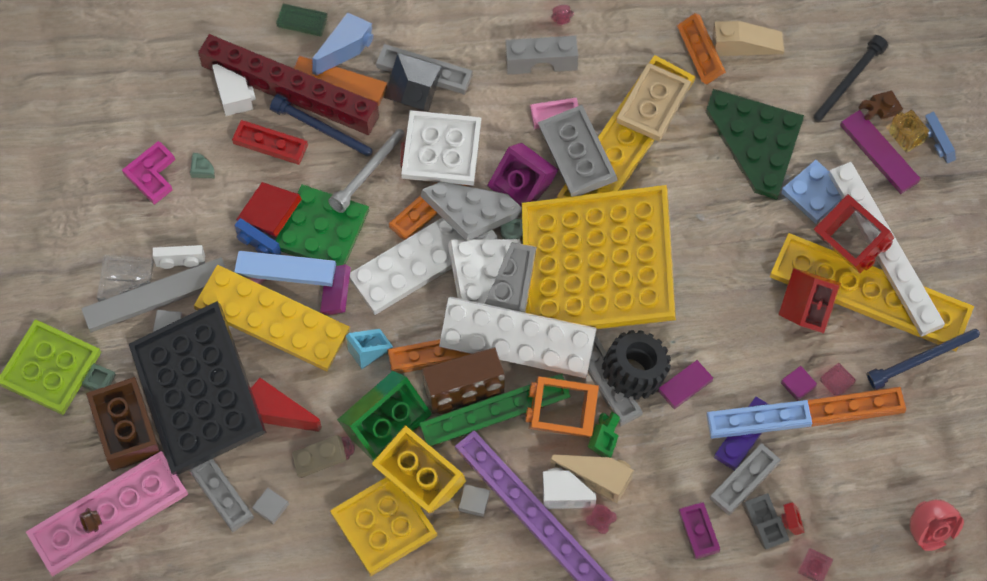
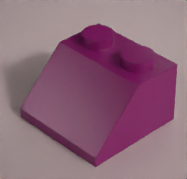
(522, 174)

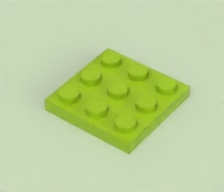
(49, 367)

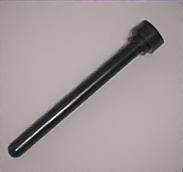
(876, 47)

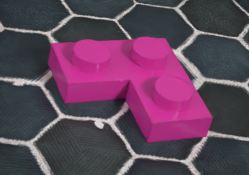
(145, 172)

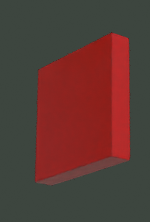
(269, 208)

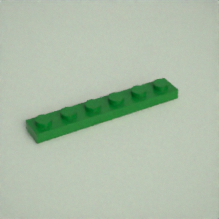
(487, 413)

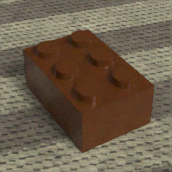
(463, 381)
(123, 424)

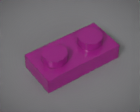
(699, 530)

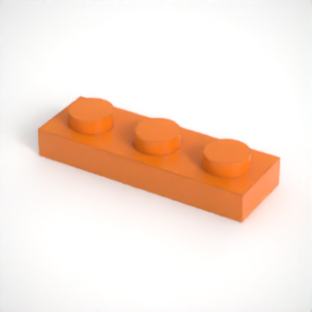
(701, 48)

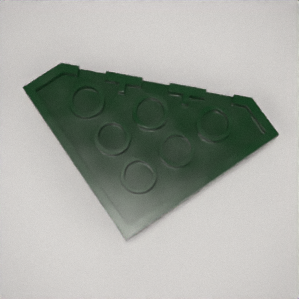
(757, 137)

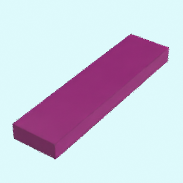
(880, 152)

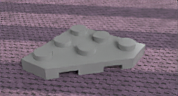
(471, 209)

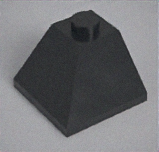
(413, 82)

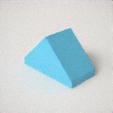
(367, 346)

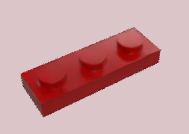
(270, 142)

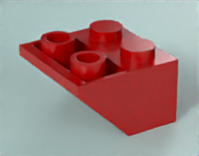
(809, 300)

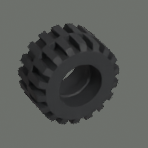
(645, 351)

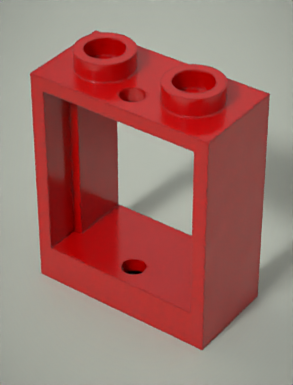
(834, 221)

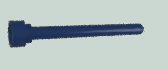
(281, 105)
(878, 378)

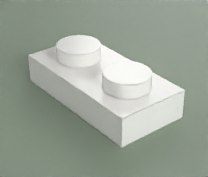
(178, 256)

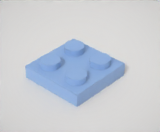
(813, 192)

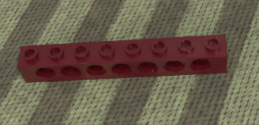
(295, 85)

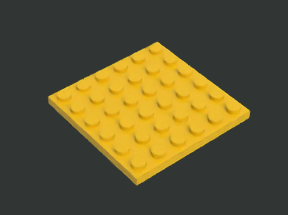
(602, 258)

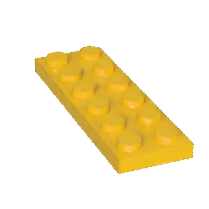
(274, 318)

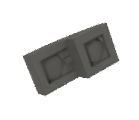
(765, 521)

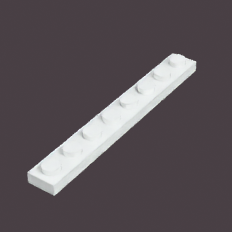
(893, 261)

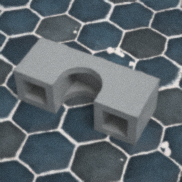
(525, 53)

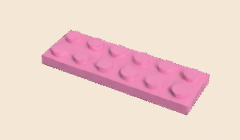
(121, 507)

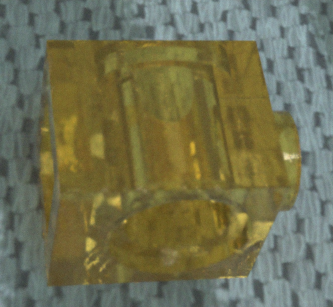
(908, 139)

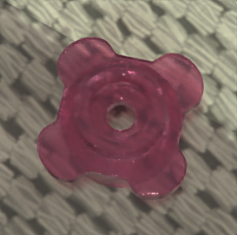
(601, 511)

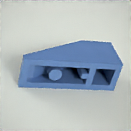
(343, 44)

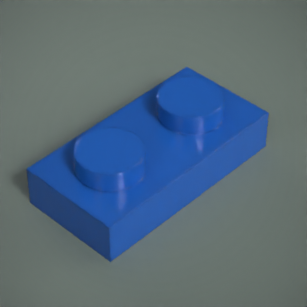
(250, 235)

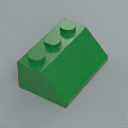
(383, 414)

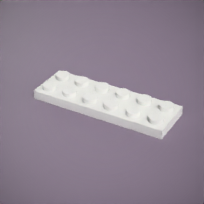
(407, 266)
(518, 337)

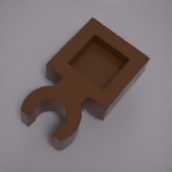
(883, 104)

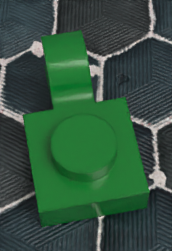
(603, 436)

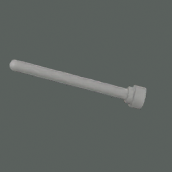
(341, 200)

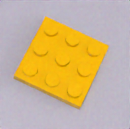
(382, 525)

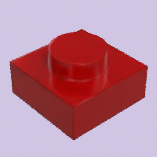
(792, 519)

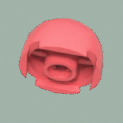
(935, 522)

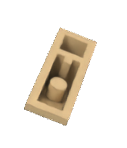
(742, 38)
(598, 473)

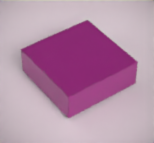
(798, 383)

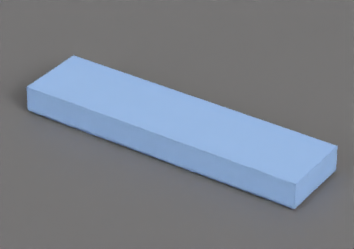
(285, 268)
(759, 419)

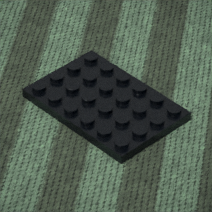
(196, 389)

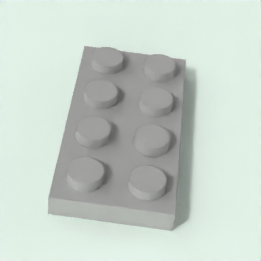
(577, 151)

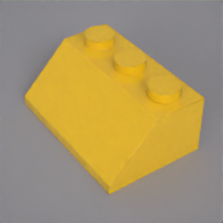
(419, 470)

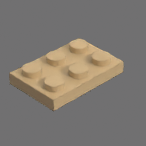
(653, 102)

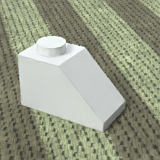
(233, 90)
(565, 491)

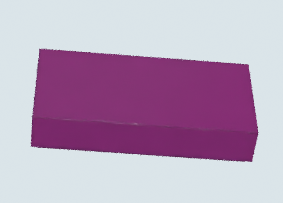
(335, 297)
(685, 384)

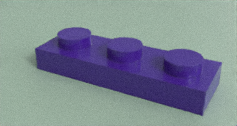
(736, 448)

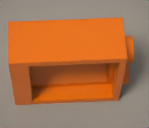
(588, 408)

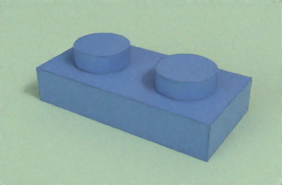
(943, 145)

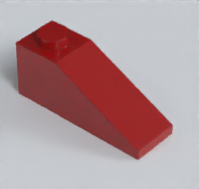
(281, 410)

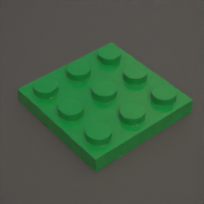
(319, 230)

